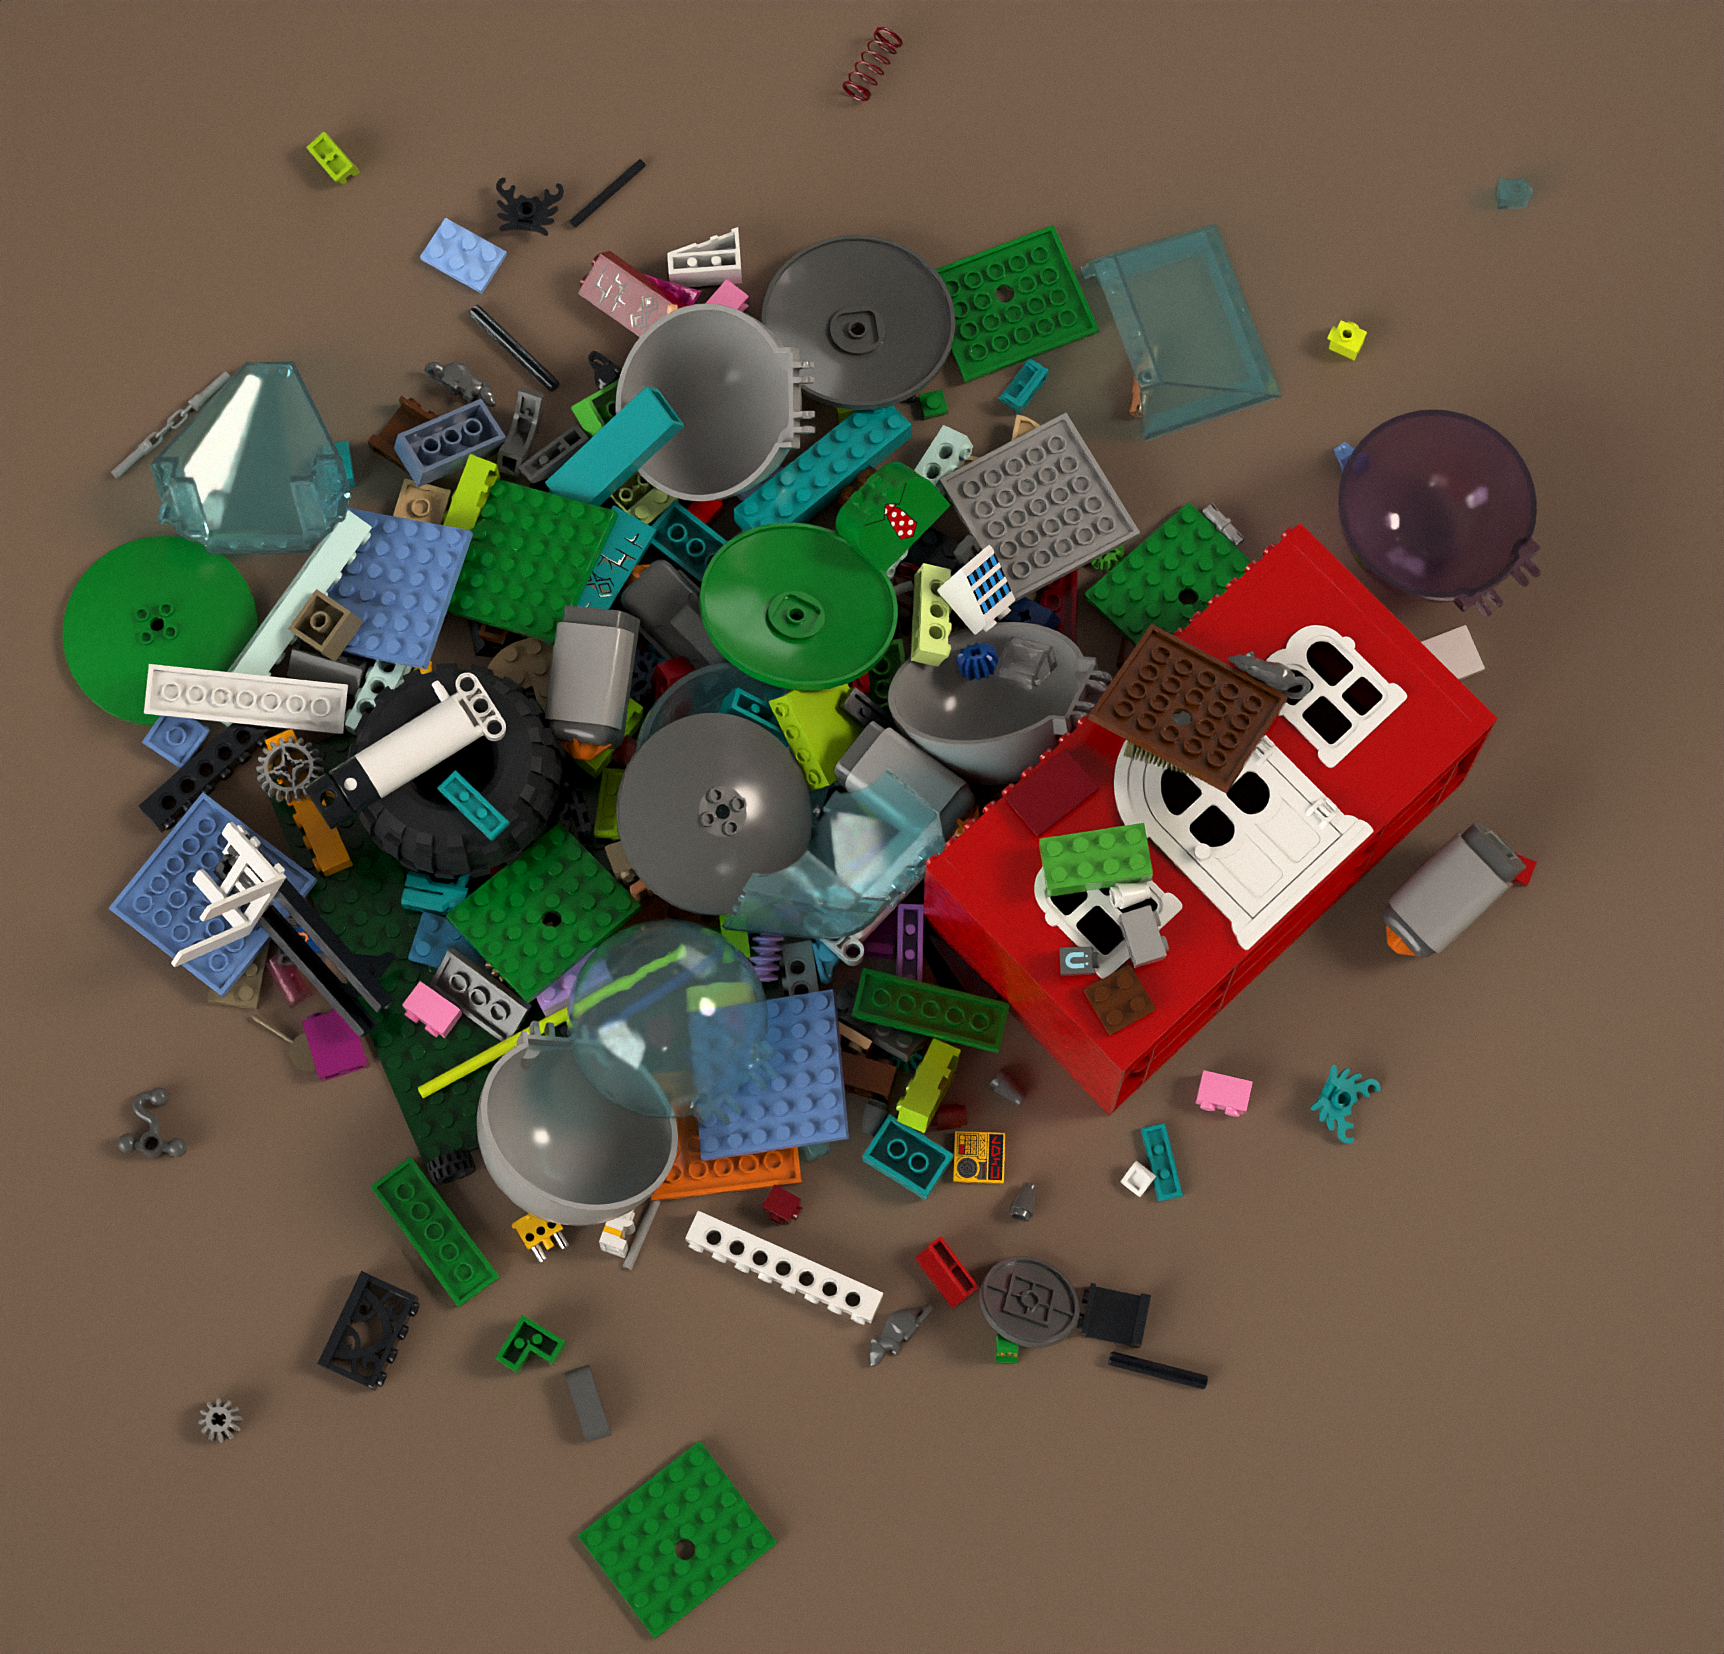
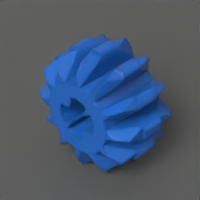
(977, 661)

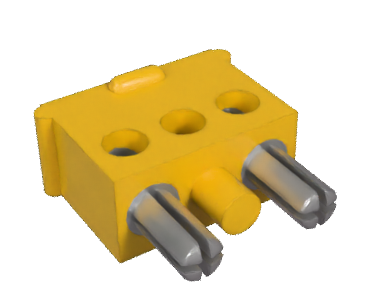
(529, 1225)

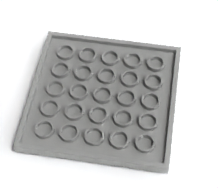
(1040, 506)

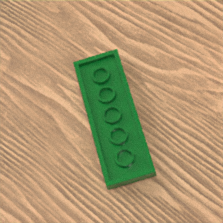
(930, 1010)
(435, 1232)

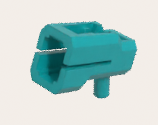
(433, 896)

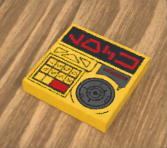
(979, 1157)

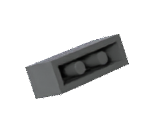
(312, 665)

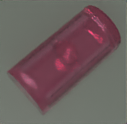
(288, 981)

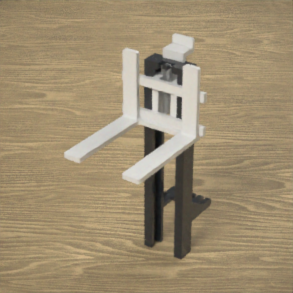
(254, 883)

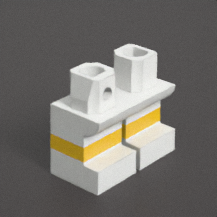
(614, 1233)

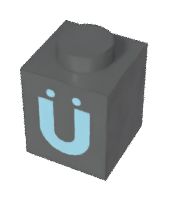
(1078, 961)

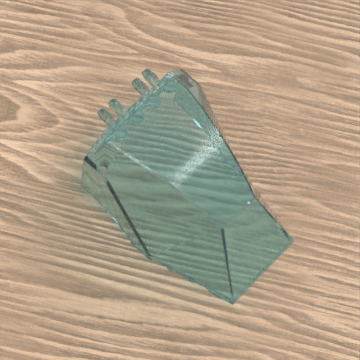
(854, 866)

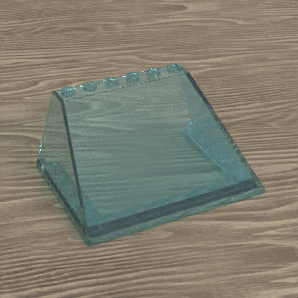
(1185, 330)

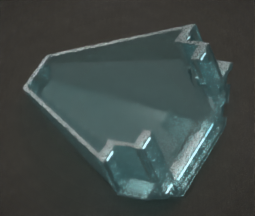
(254, 468)

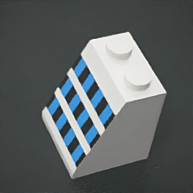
(979, 592)

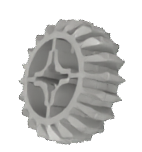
(280, 771)

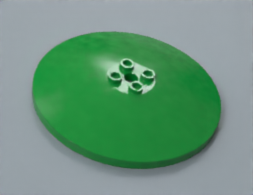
(802, 571)
(164, 578)

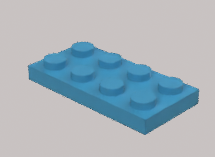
(435, 937)

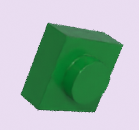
(933, 404)

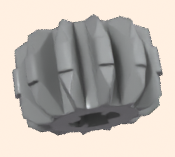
(216, 1429)

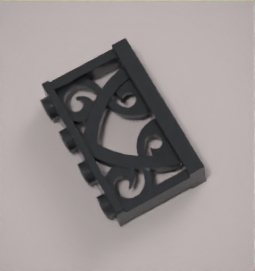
(362, 1296)

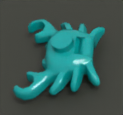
(1339, 1097)

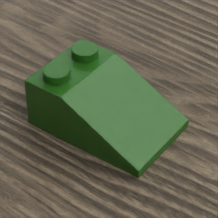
(596, 409)

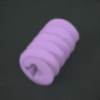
(766, 956)

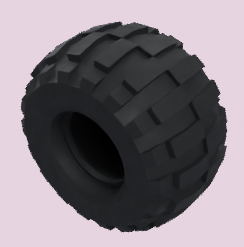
(522, 785)

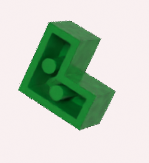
(527, 1339)

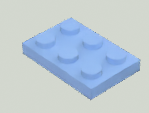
(463, 255)

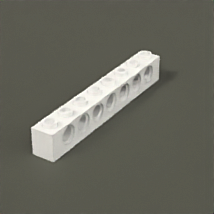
(704, 1225)

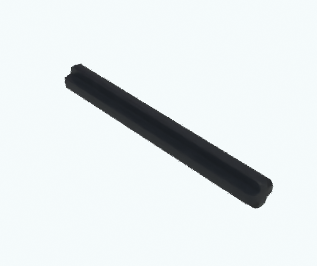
(514, 348)

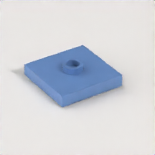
(176, 738)

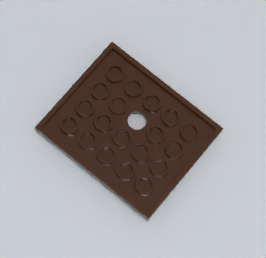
(1171, 676)

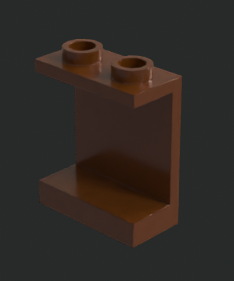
(406, 417)

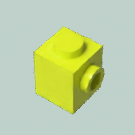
(1346, 339)

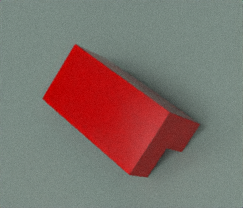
(947, 1273)

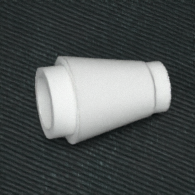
(1127, 894)

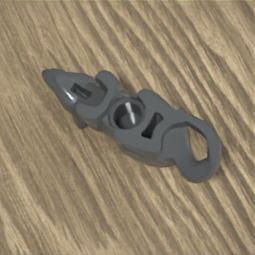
(460, 378)
(1272, 674)
(899, 1326)

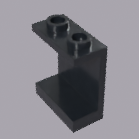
(1114, 1315)

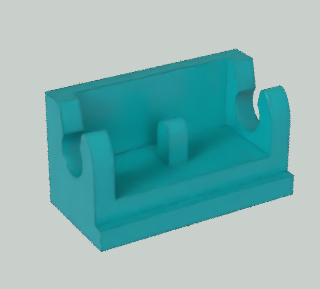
(1024, 386)

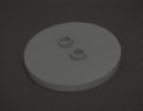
(1029, 1301)

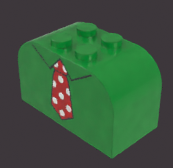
(889, 514)

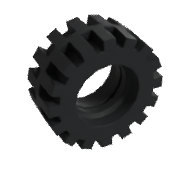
(451, 1167)

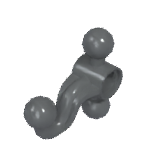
(128, 1143)

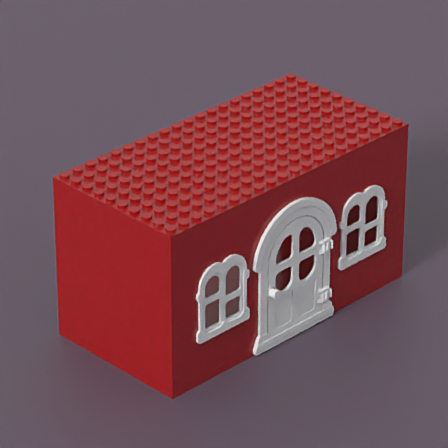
(1365, 789)

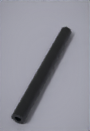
(607, 193)

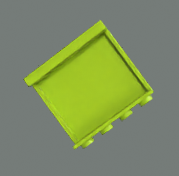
(816, 730)

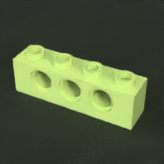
(924, 647)

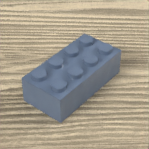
(447, 441)

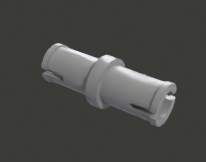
(1223, 524)

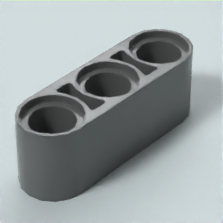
(588, 1403)

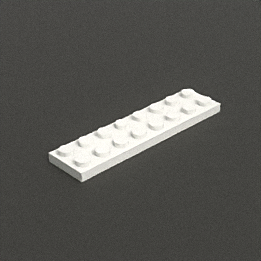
(245, 699)

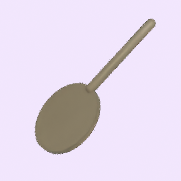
(299, 1048)

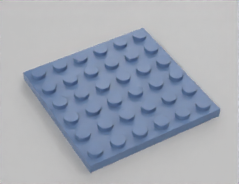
(400, 587)
(168, 904)
(806, 1099)

